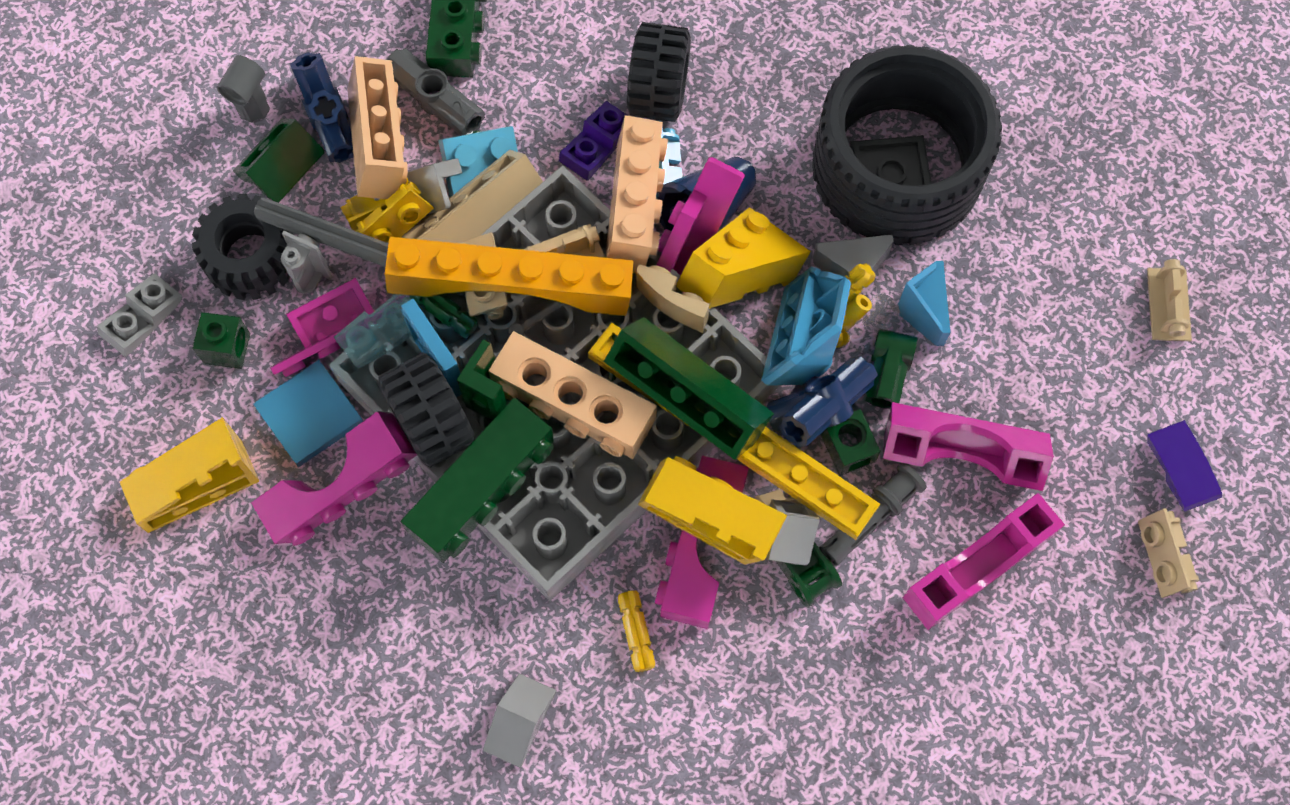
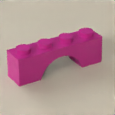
(374, 452)
(1010, 452)
(983, 561)
(690, 589)

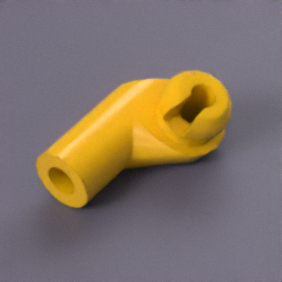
(854, 312)

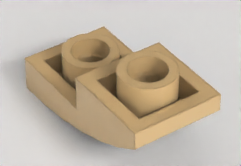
(660, 289)

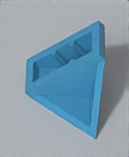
(926, 304)

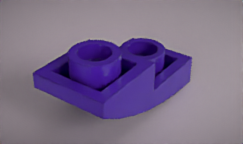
(595, 142)
(1185, 465)

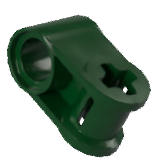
(802, 575)

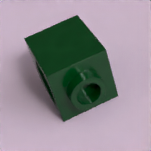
(221, 340)
(851, 457)

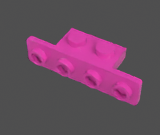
(700, 215)
(322, 320)

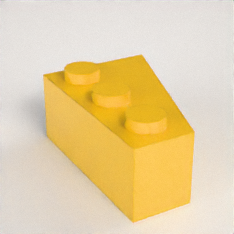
(742, 259)
(189, 477)
(712, 511)

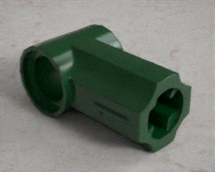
(891, 361)

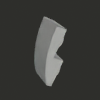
(145, 310)

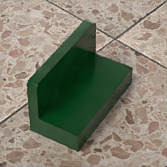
(280, 159)
(477, 388)

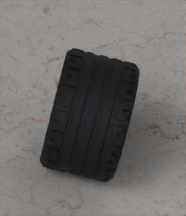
(917, 82)

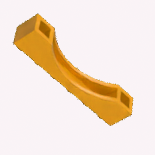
(445, 267)

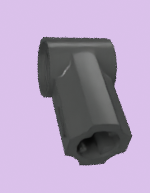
(243, 88)

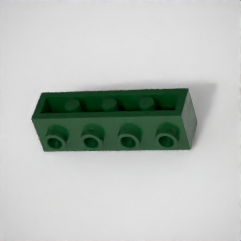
(453, 36)
(688, 387)
(479, 480)

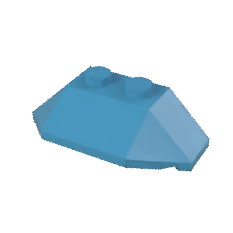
(807, 328)

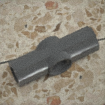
(447, 104)

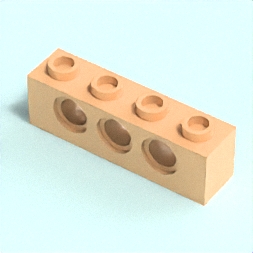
(525, 357)

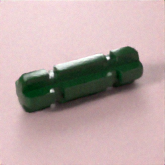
(448, 313)

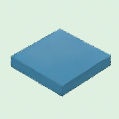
(430, 343)
(308, 413)

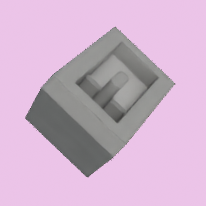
(844, 255)
(518, 720)

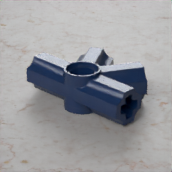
(323, 106)
(821, 402)

